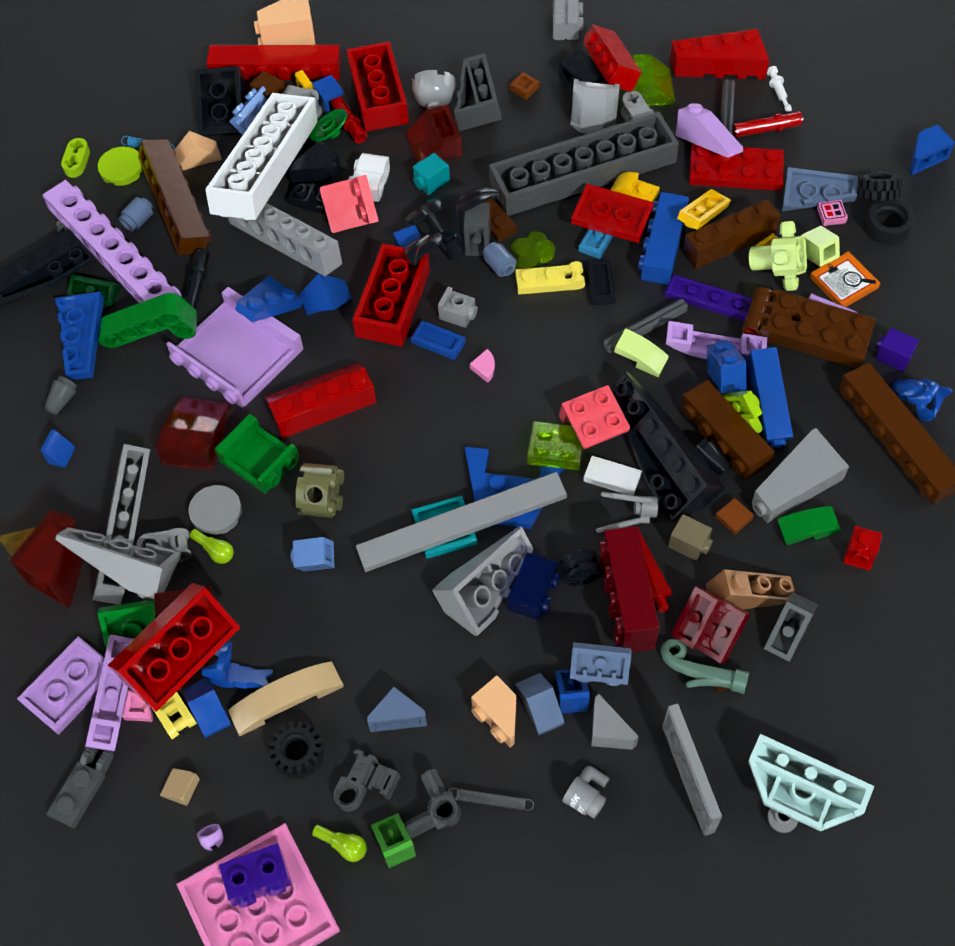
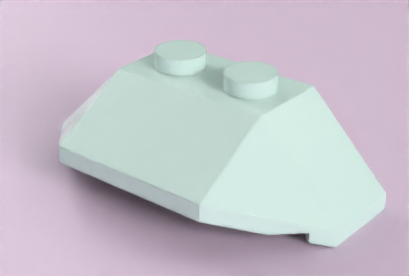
(806, 786)

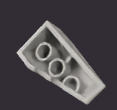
(131, 566)
(478, 586)

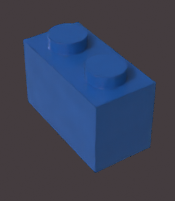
(726, 366)

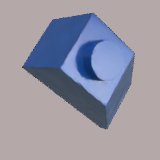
(931, 148)

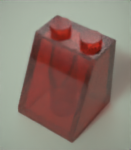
(46, 562)

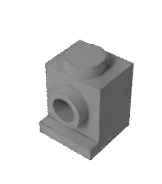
(457, 308)

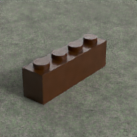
(731, 234)
(728, 430)

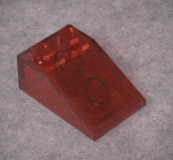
(192, 433)

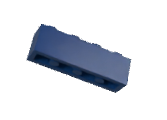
(664, 239)

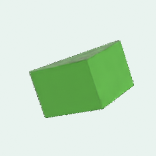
(393, 840)

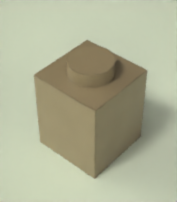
(691, 538)

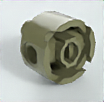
(308, 493)

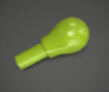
(218, 550)
(349, 846)

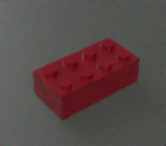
(628, 589)

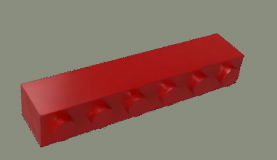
(278, 60)

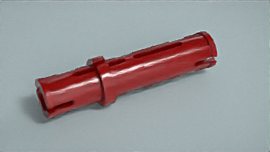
(352, 122)
(777, 122)

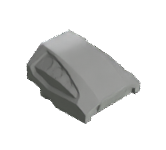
(594, 106)

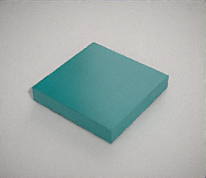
(435, 509)

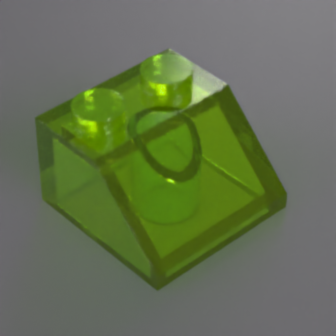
(655, 81)

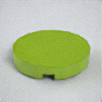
(120, 166)

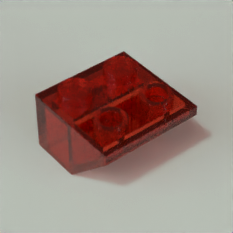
(435, 133)

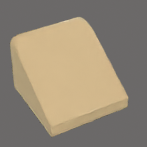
(180, 786)

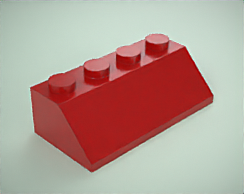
(321, 399)
(174, 646)

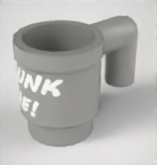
(585, 797)

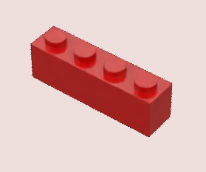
(612, 58)

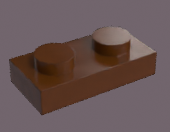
(500, 223)

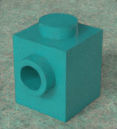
(431, 174)

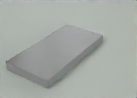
(691, 770)

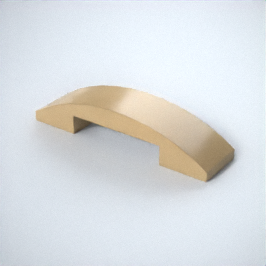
(284, 694)

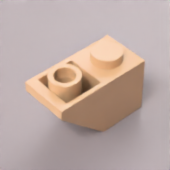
(497, 707)

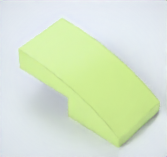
(645, 353)

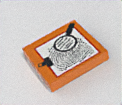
(845, 280)

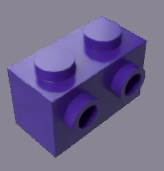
(255, 876)

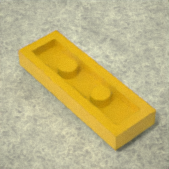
(703, 209)

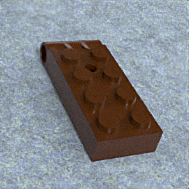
(809, 326)

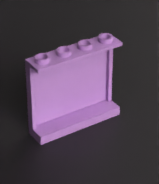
(237, 353)

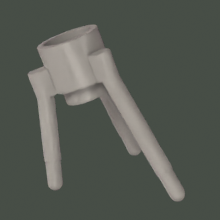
(644, 506)

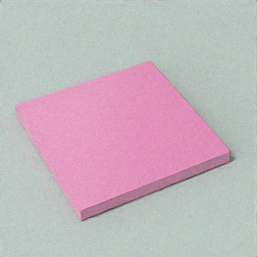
(287, 919)

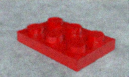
(612, 213)

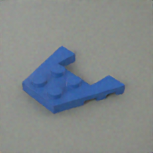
(489, 484)

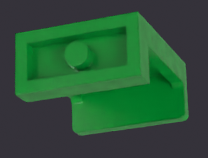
(256, 455)

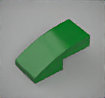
(809, 523)

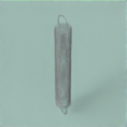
(501, 797)

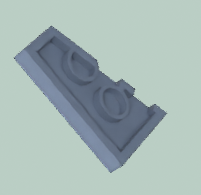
(809, 187)

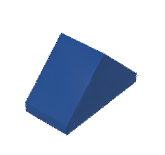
(571, 694)
(206, 707)

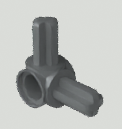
(439, 797)

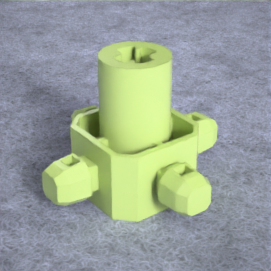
(784, 256)

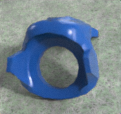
(921, 393)
(230, 675)

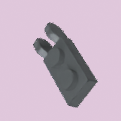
(80, 788)

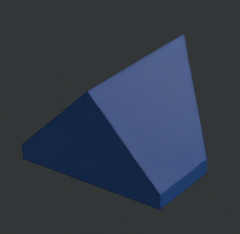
(325, 294)

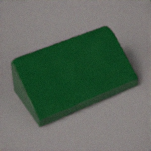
(84, 285)

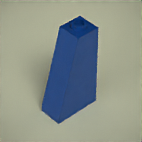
(766, 382)

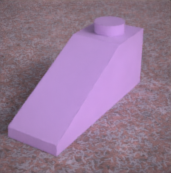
(705, 130)

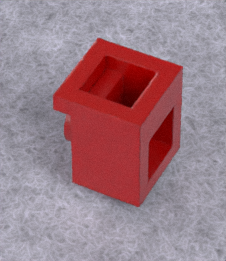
(862, 548)

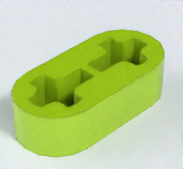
(70, 157)

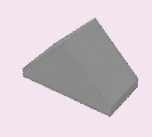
(609, 728)

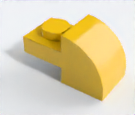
(630, 185)

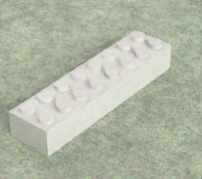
(262, 156)

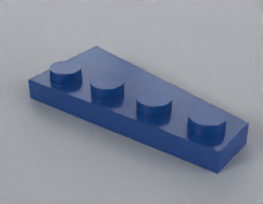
(80, 330)

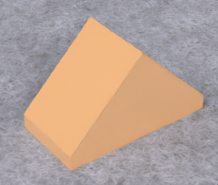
(196, 151)

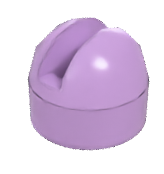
(210, 836)

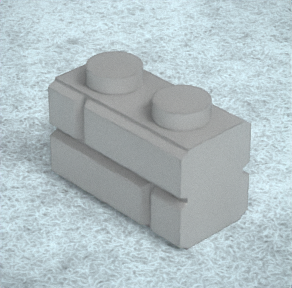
(566, 19)

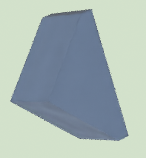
(540, 703)
(396, 712)

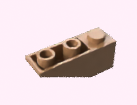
(751, 589)

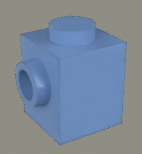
(313, 554)

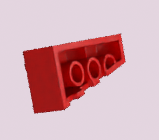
(720, 55)

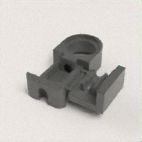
(366, 775)

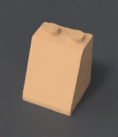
(285, 23)

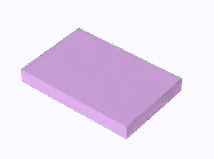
(65, 686)

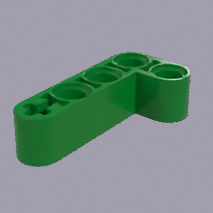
(147, 318)

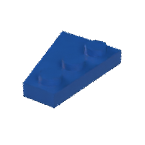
(268, 300)

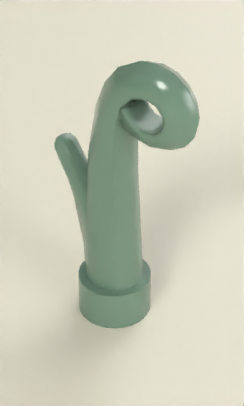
(704, 674)

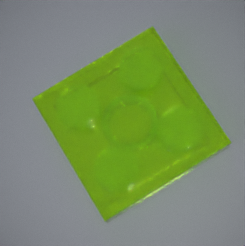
(554, 446)

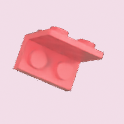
(348, 204)
(594, 417)

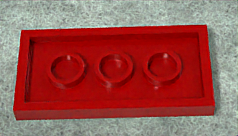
(749, 169)

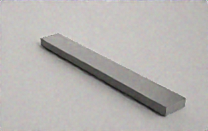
(461, 521)

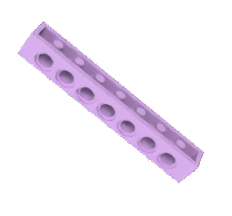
(106, 243)

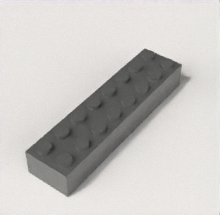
(587, 159)

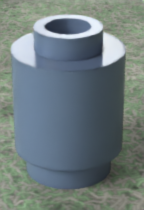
(136, 214)
(499, 259)

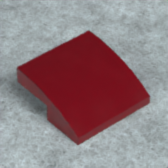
(710, 624)

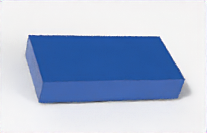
(438, 340)

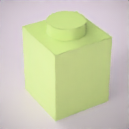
(821, 246)

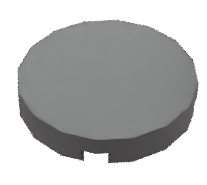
(215, 510)

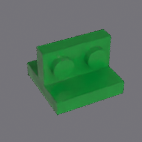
(126, 619)

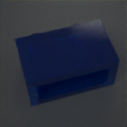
(533, 586)

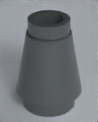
(60, 394)

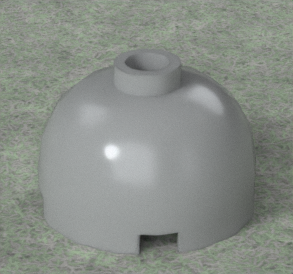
(433, 89)

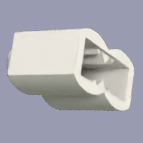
(376, 170)

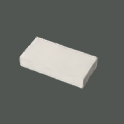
(612, 476)

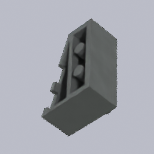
(477, 95)

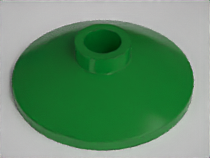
(329, 126)

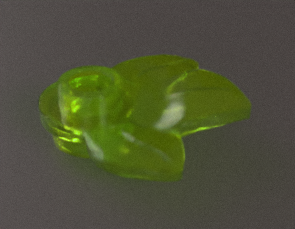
(533, 250)

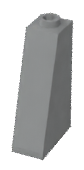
(802, 475)

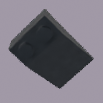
(217, 96)

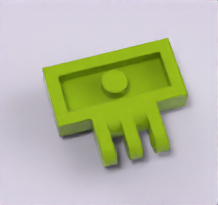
(747, 406)

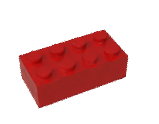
(377, 86)
(390, 296)

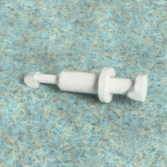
(777, 83)

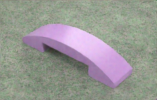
(694, 343)
(109, 700)

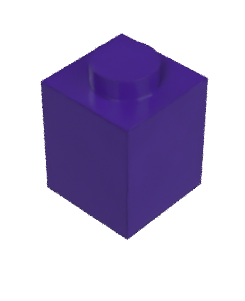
(896, 349)

